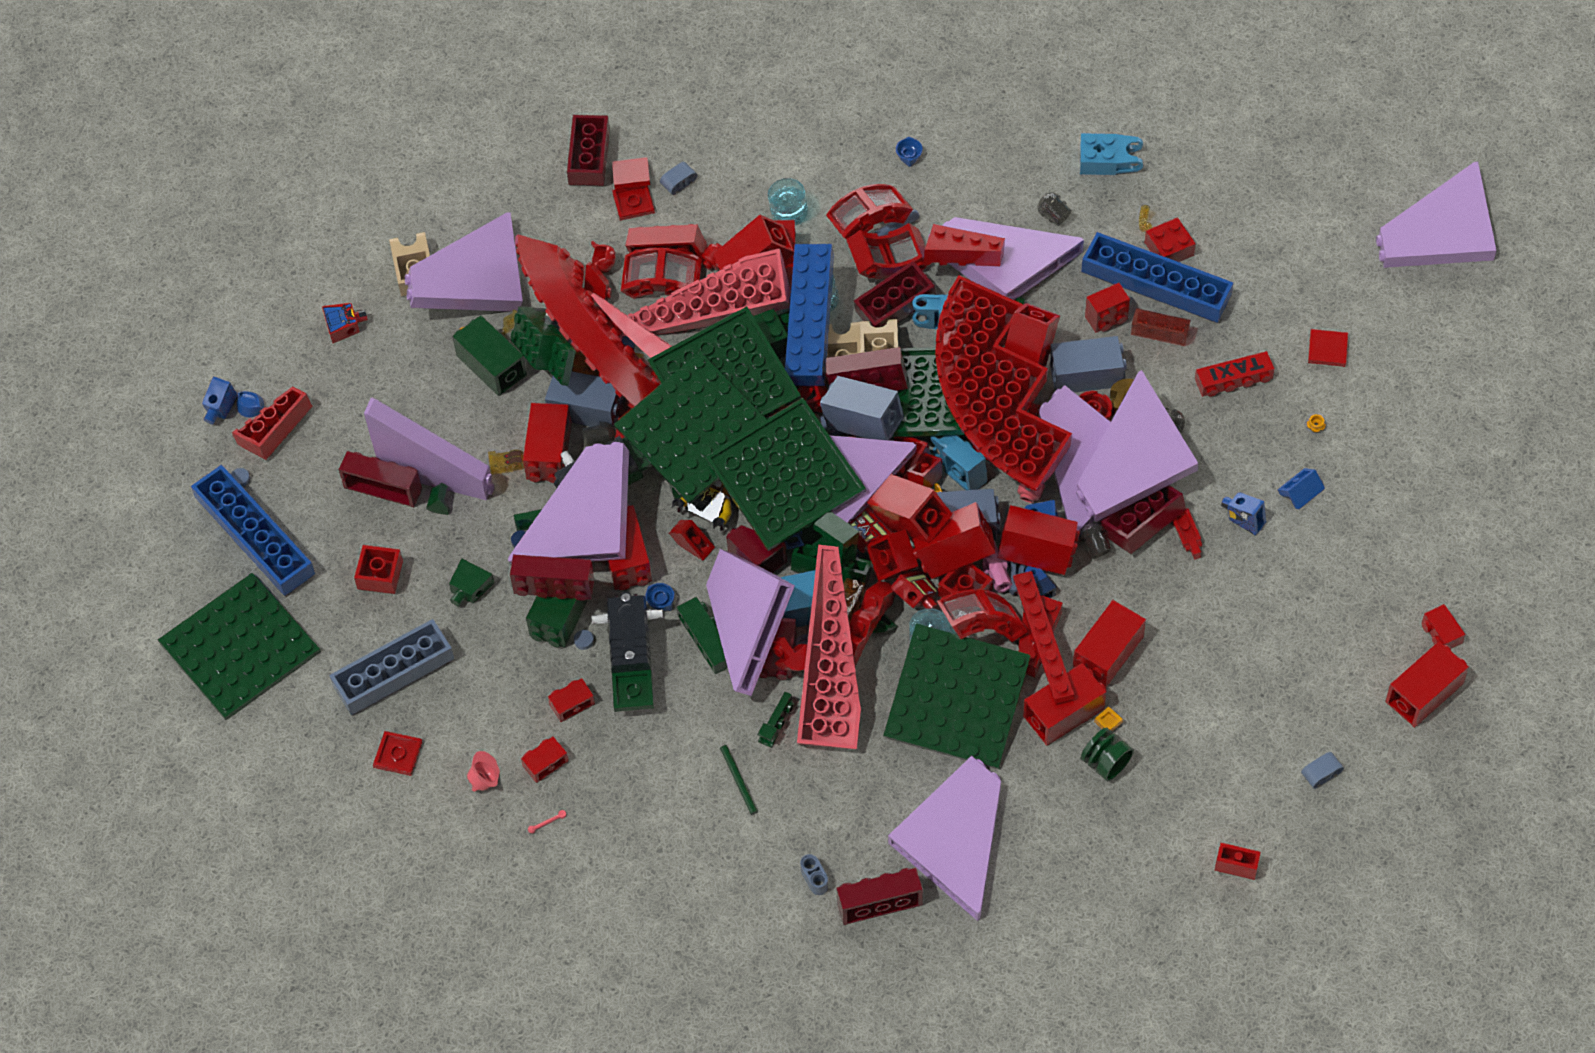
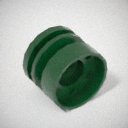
(1107, 754)

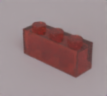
(1160, 327)

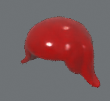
(603, 256)

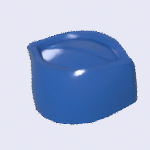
(909, 150)
(249, 404)
(660, 596)

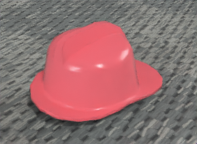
(483, 772)

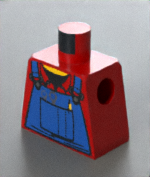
(342, 320)

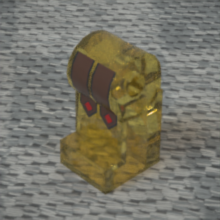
(505, 461)

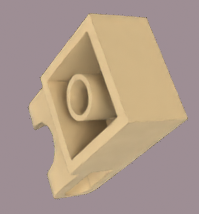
(407, 256)
(878, 338)
(843, 343)

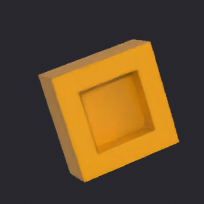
(1108, 719)

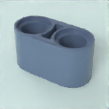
(678, 178)
(1322, 769)
(813, 875)

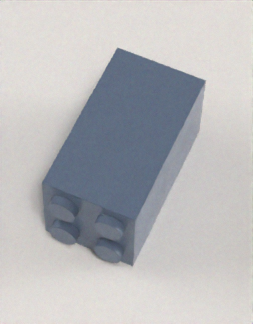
(1087, 364)
(588, 399)
(861, 409)
(985, 499)

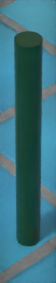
(738, 779)

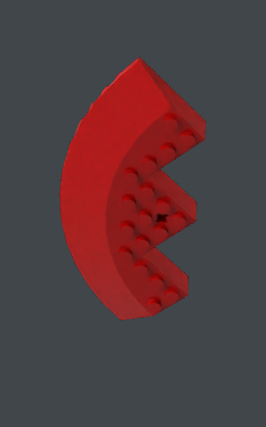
(559, 284)
(993, 386)

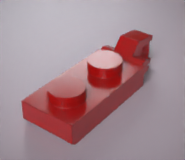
(1188, 533)

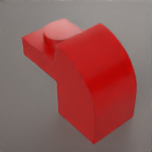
(790, 658)

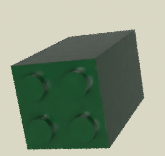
(489, 355)
(554, 619)

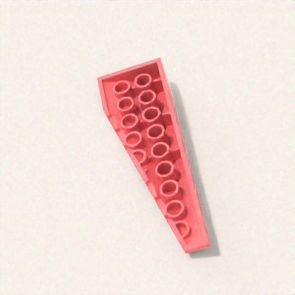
(752, 282)
(645, 340)
(830, 688)

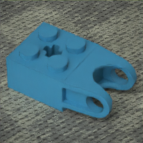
(1109, 154)
(931, 310)
(961, 461)

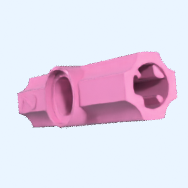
(998, 571)

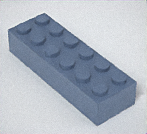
(391, 667)

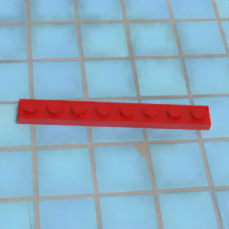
(1043, 637)

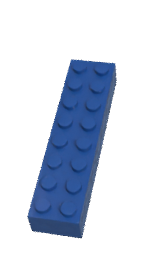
(1157, 277)
(809, 314)
(253, 530)

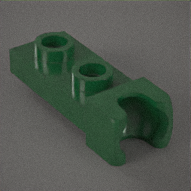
(768, 732)

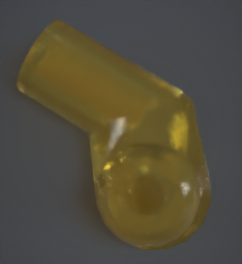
(1143, 217)

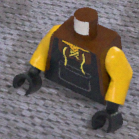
(711, 506)

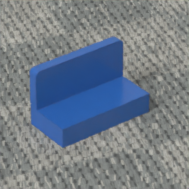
(1302, 487)

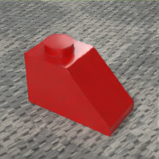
(596, 281)
(691, 538)

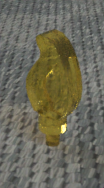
(508, 322)

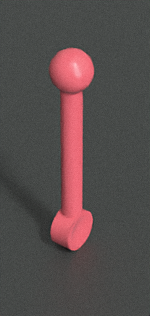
(562, 814)

